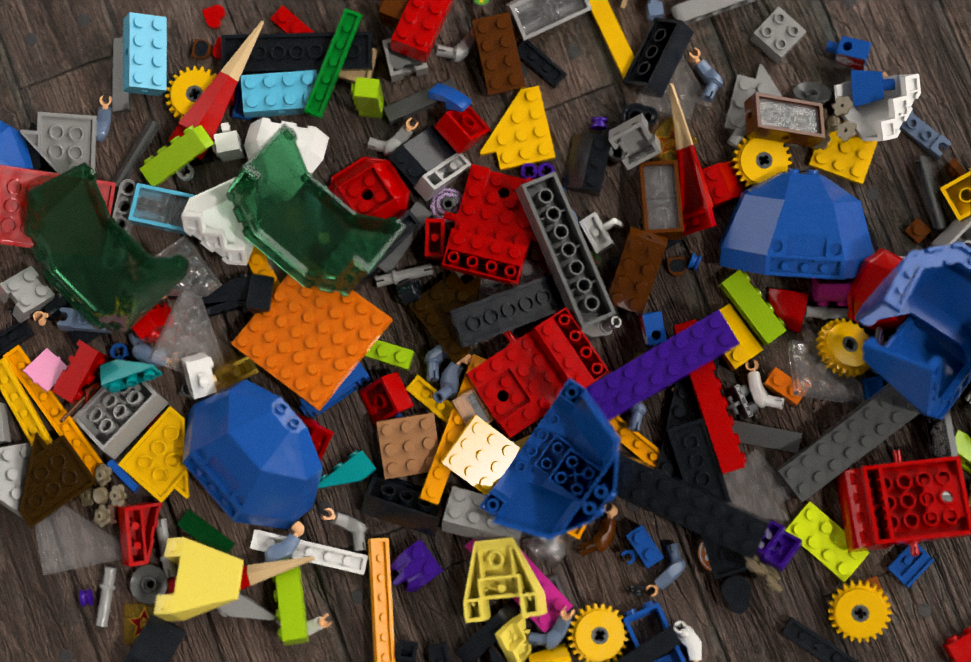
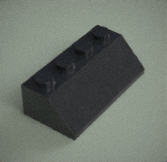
(658, 56)
(400, 504)

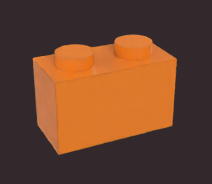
(781, 386)

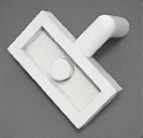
(597, 231)

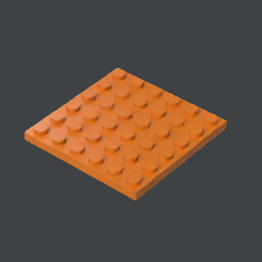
(312, 338)

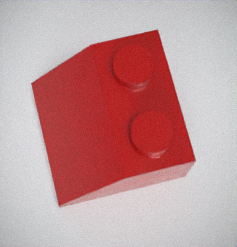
(462, 129)
(722, 183)
(386, 397)

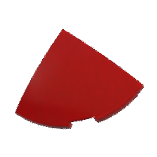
(789, 307)

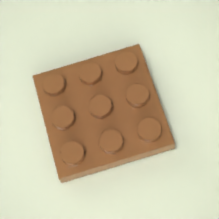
(407, 444)

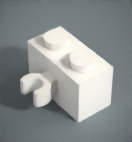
(228, 144)
(199, 375)

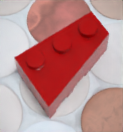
(152, 323)
(79, 372)
(137, 531)

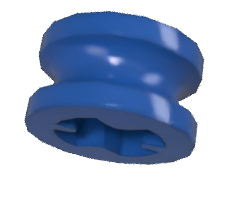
(694, 261)
(120, 346)

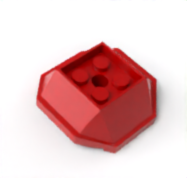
(372, 176)
(869, 277)

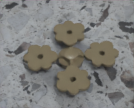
(834, 124)
(100, 495)
(764, 570)

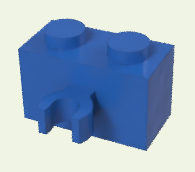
(642, 546)

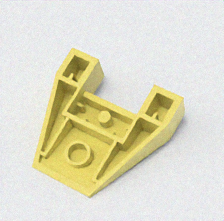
(497, 573)
(203, 580)

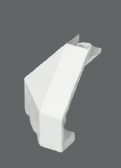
(883, 117)
(310, 140)
(213, 222)

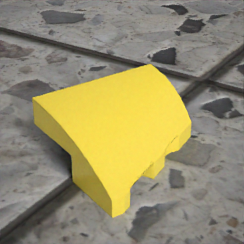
(514, 639)

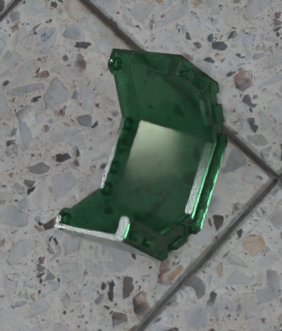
(303, 222)
(92, 256)

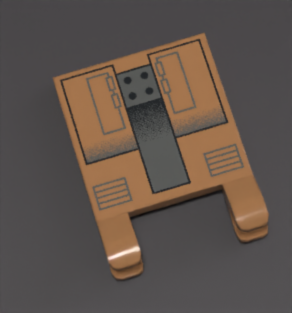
(470, 404)

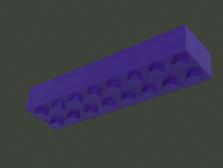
(663, 365)

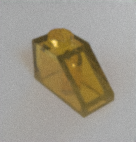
(235, 371)

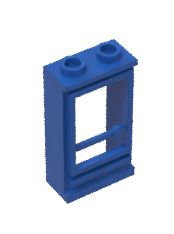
(350, 385)
(650, 607)

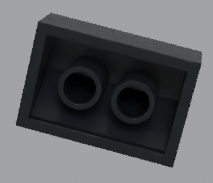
(587, 164)

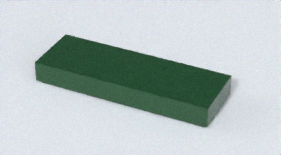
(205, 532)

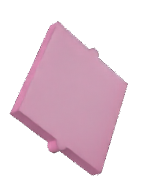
(45, 369)

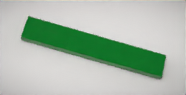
(333, 63)

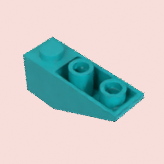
(123, 374)
(352, 471)

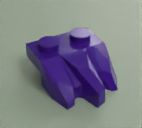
(778, 546)
(415, 567)

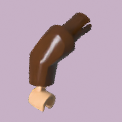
(605, 536)

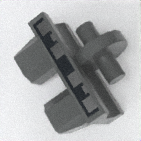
(738, 402)

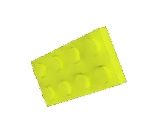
(825, 541)

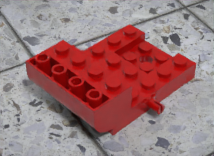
(489, 230)
(535, 371)
(903, 503)

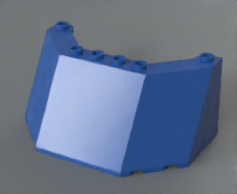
(931, 287)
(921, 366)

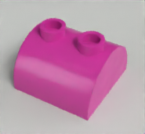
(830, 290)

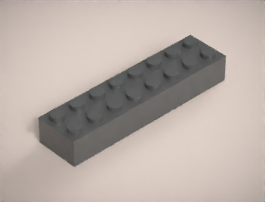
(565, 250)
(846, 442)

